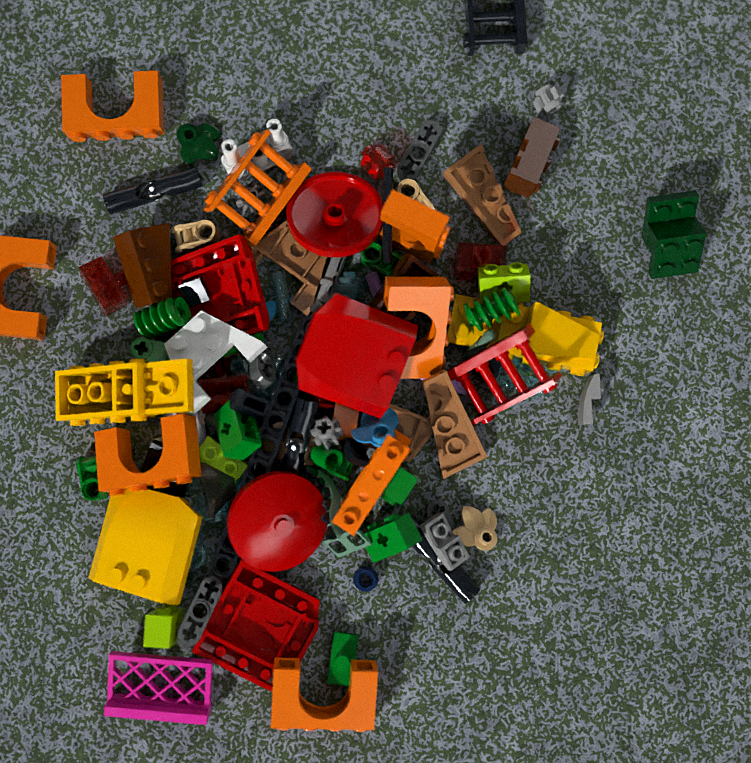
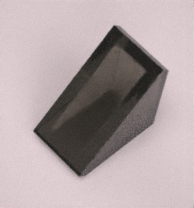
(215, 488)

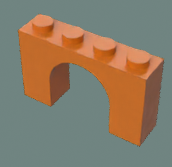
(142, 119)
(415, 227)
(16, 254)
(431, 297)
(177, 463)
(352, 712)

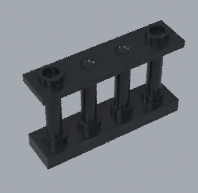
(514, 16)

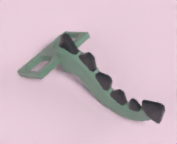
(332, 506)

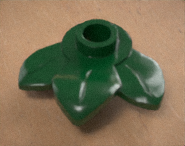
(201, 145)

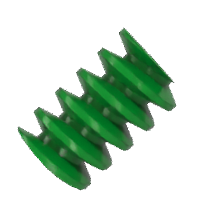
(491, 310)
(162, 317)

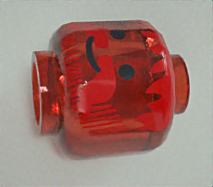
(376, 159)

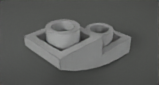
(591, 391)
(444, 543)

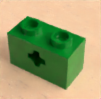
(236, 433)
(399, 487)
(391, 537)

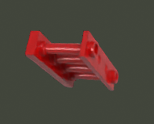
(500, 352)

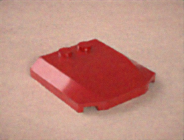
(232, 281)
(354, 355)
(256, 622)

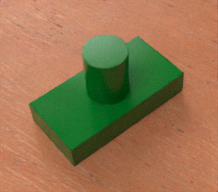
(342, 652)

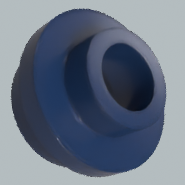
(365, 587)

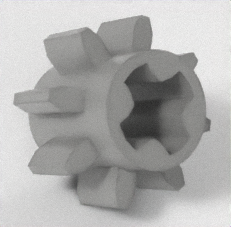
(548, 99)
(247, 207)
(327, 432)

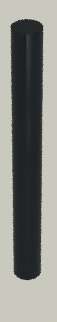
(387, 228)

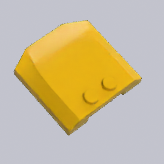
(147, 545)

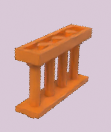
(281, 192)
(372, 482)

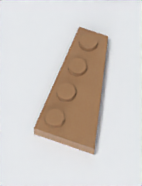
(477, 186)
(452, 429)

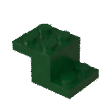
(673, 234)

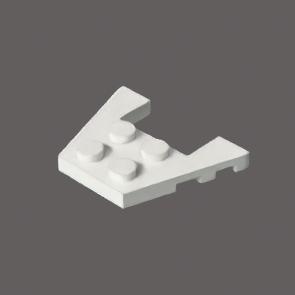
(206, 341)

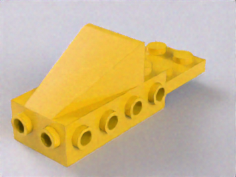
(558, 339)
(123, 391)

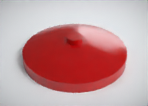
(335, 214)
(276, 521)

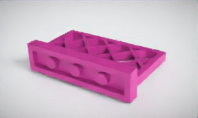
(161, 708)

